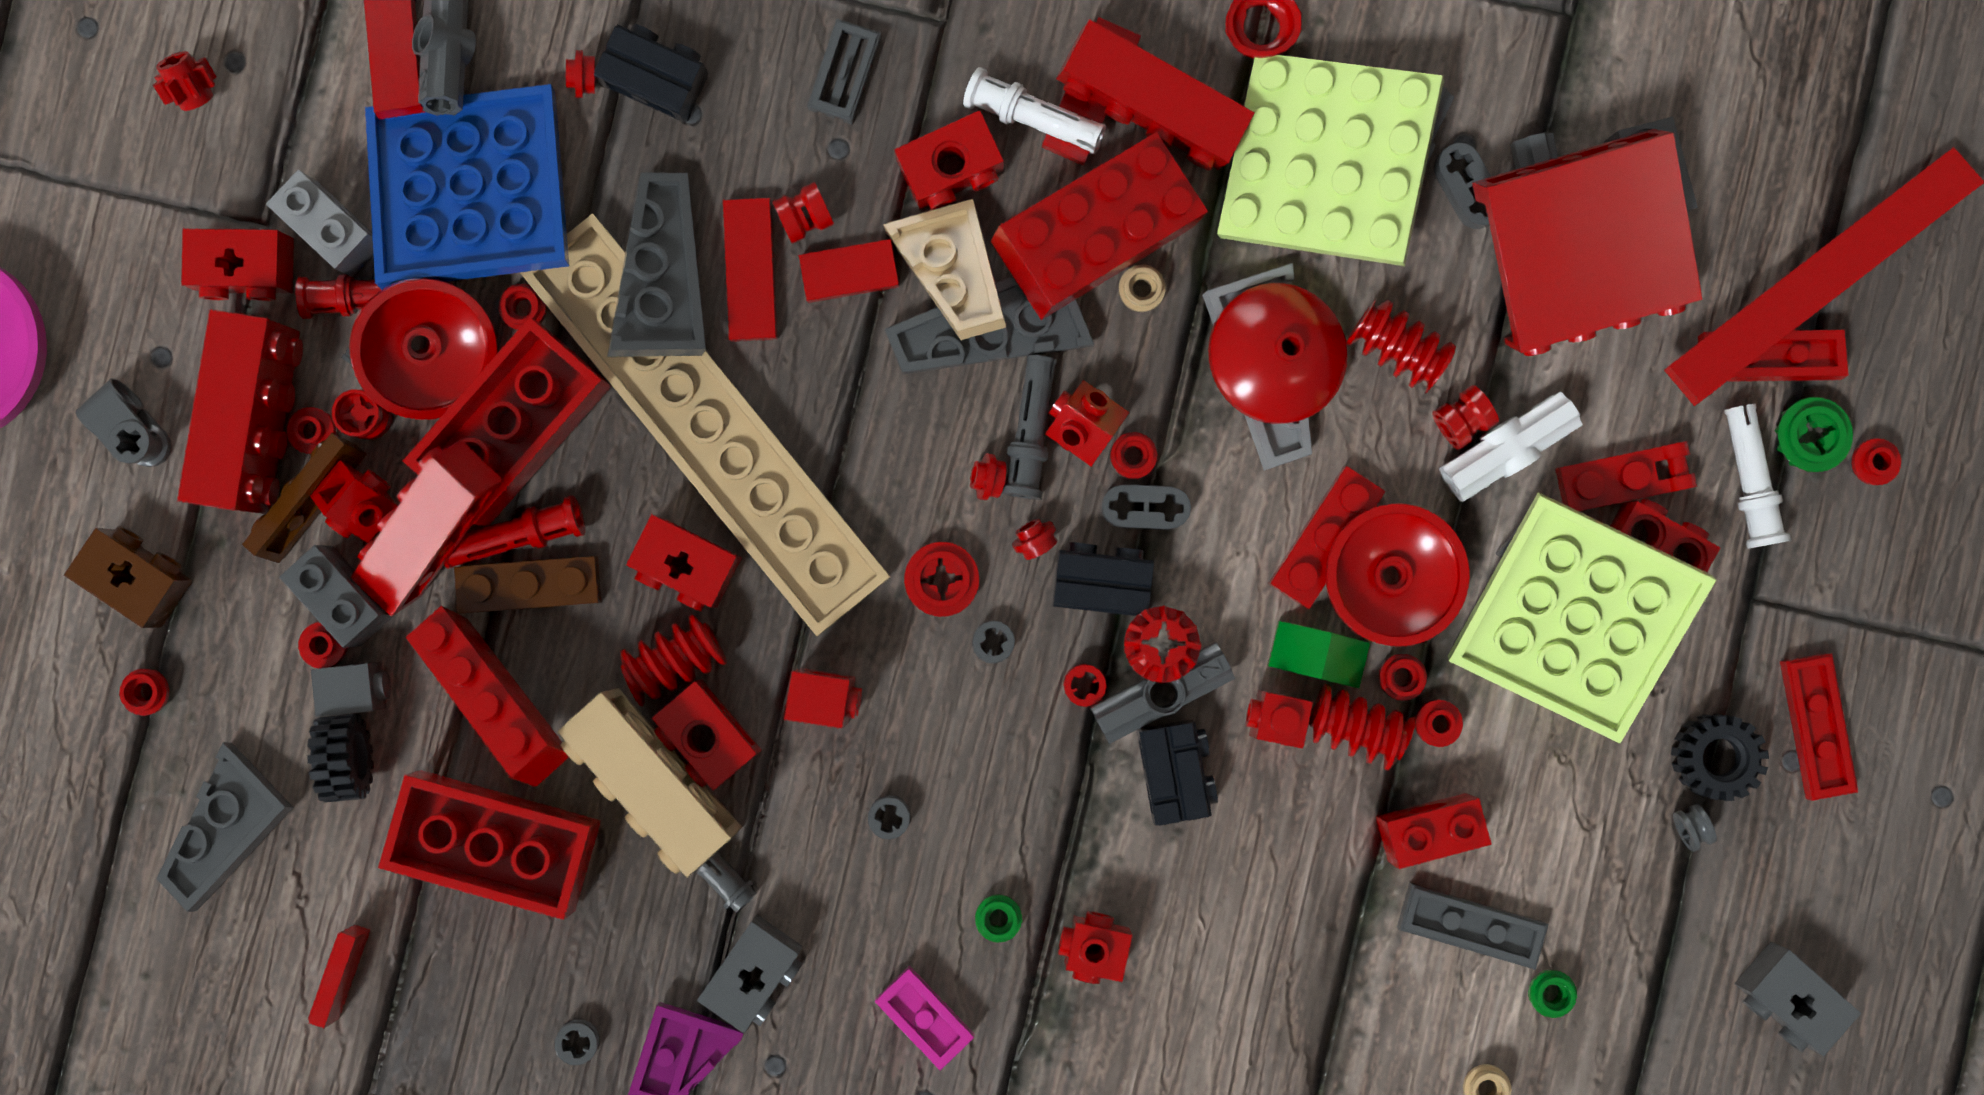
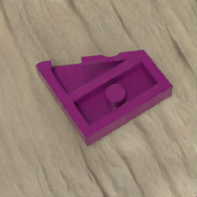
(680, 1051)

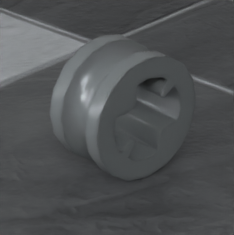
(979, 637)
(875, 823)
(1694, 827)
(568, 1054)

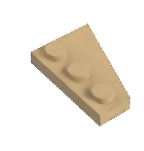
(952, 265)

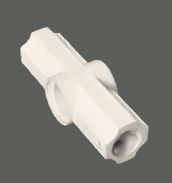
(1511, 446)

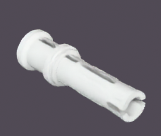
(1014, 104)
(1759, 499)

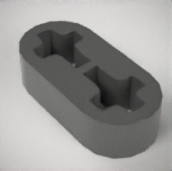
(1455, 186)
(1144, 518)

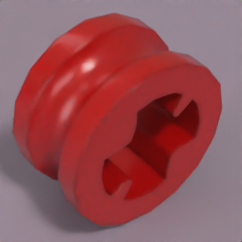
(1090, 698)

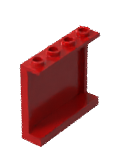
(1591, 240)

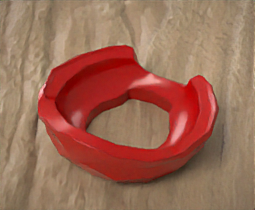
(1289, 22)

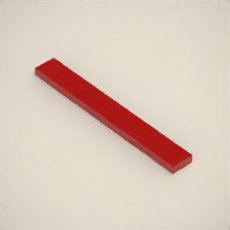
(1823, 276)

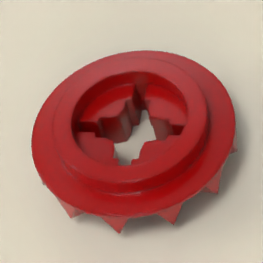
(927, 596)
(1146, 659)

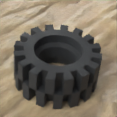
(340, 758)
(1746, 764)

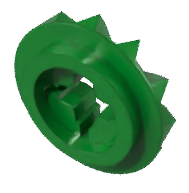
(1832, 445)

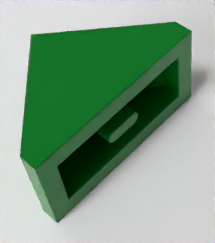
(1318, 654)

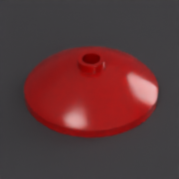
(1256, 371)
(425, 380)
(1429, 570)

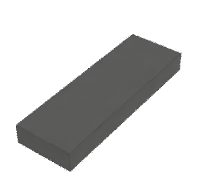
(1472, 926)

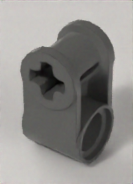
(124, 425)

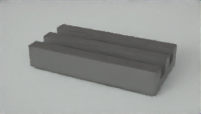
(832, 108)

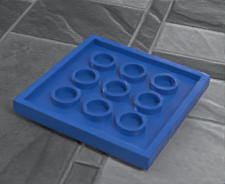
(468, 189)

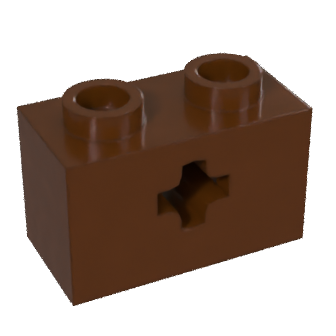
(103, 572)

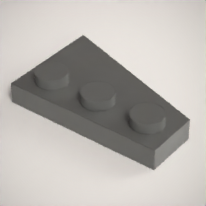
(228, 823)

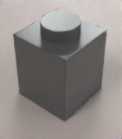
(350, 689)

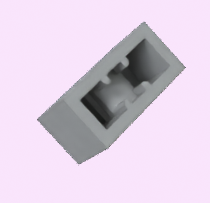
(323, 223)

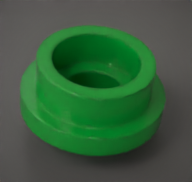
(1003, 932)
(1566, 993)

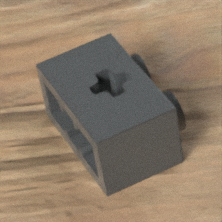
(336, 601)
(735, 998)
(1820, 1012)

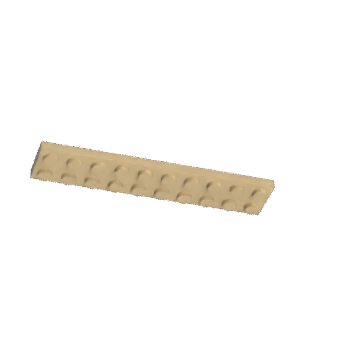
(716, 442)

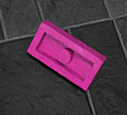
(924, 1018)

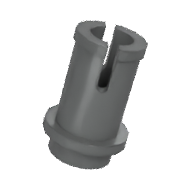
(729, 885)

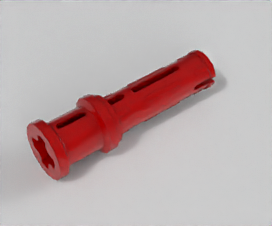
(333, 296)
(532, 528)

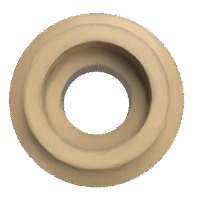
(1152, 278)
(1484, 1072)

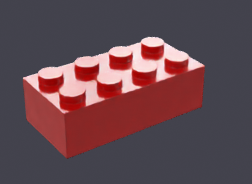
(1098, 225)
(517, 411)
(240, 413)
(489, 844)

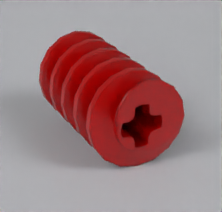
(1402, 344)
(670, 659)
(1360, 727)

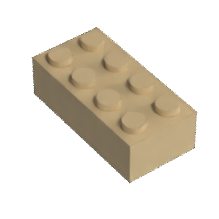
(647, 781)

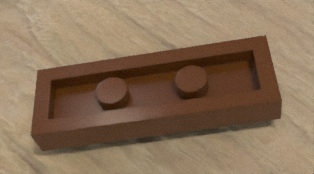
(295, 510)
(527, 584)

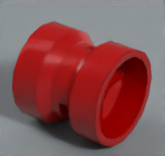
(793, 218)
(351, 415)
(1464, 417)

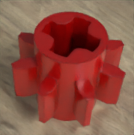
(184, 81)

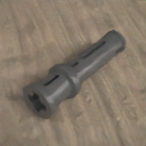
(1028, 450)

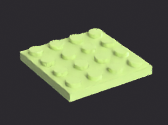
(1331, 158)
(1580, 617)

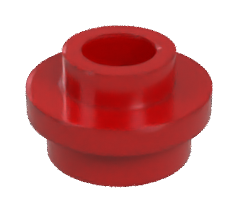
(581, 74)
(510, 300)
(324, 427)
(1148, 451)
(1863, 461)
(988, 477)
(1035, 538)
(307, 650)
(1416, 681)
(131, 692)
(1425, 718)

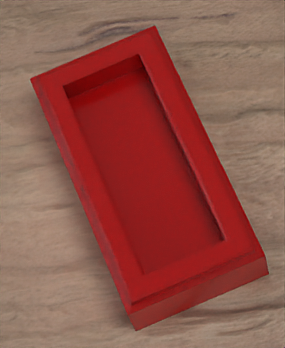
(848, 271)
(338, 976)

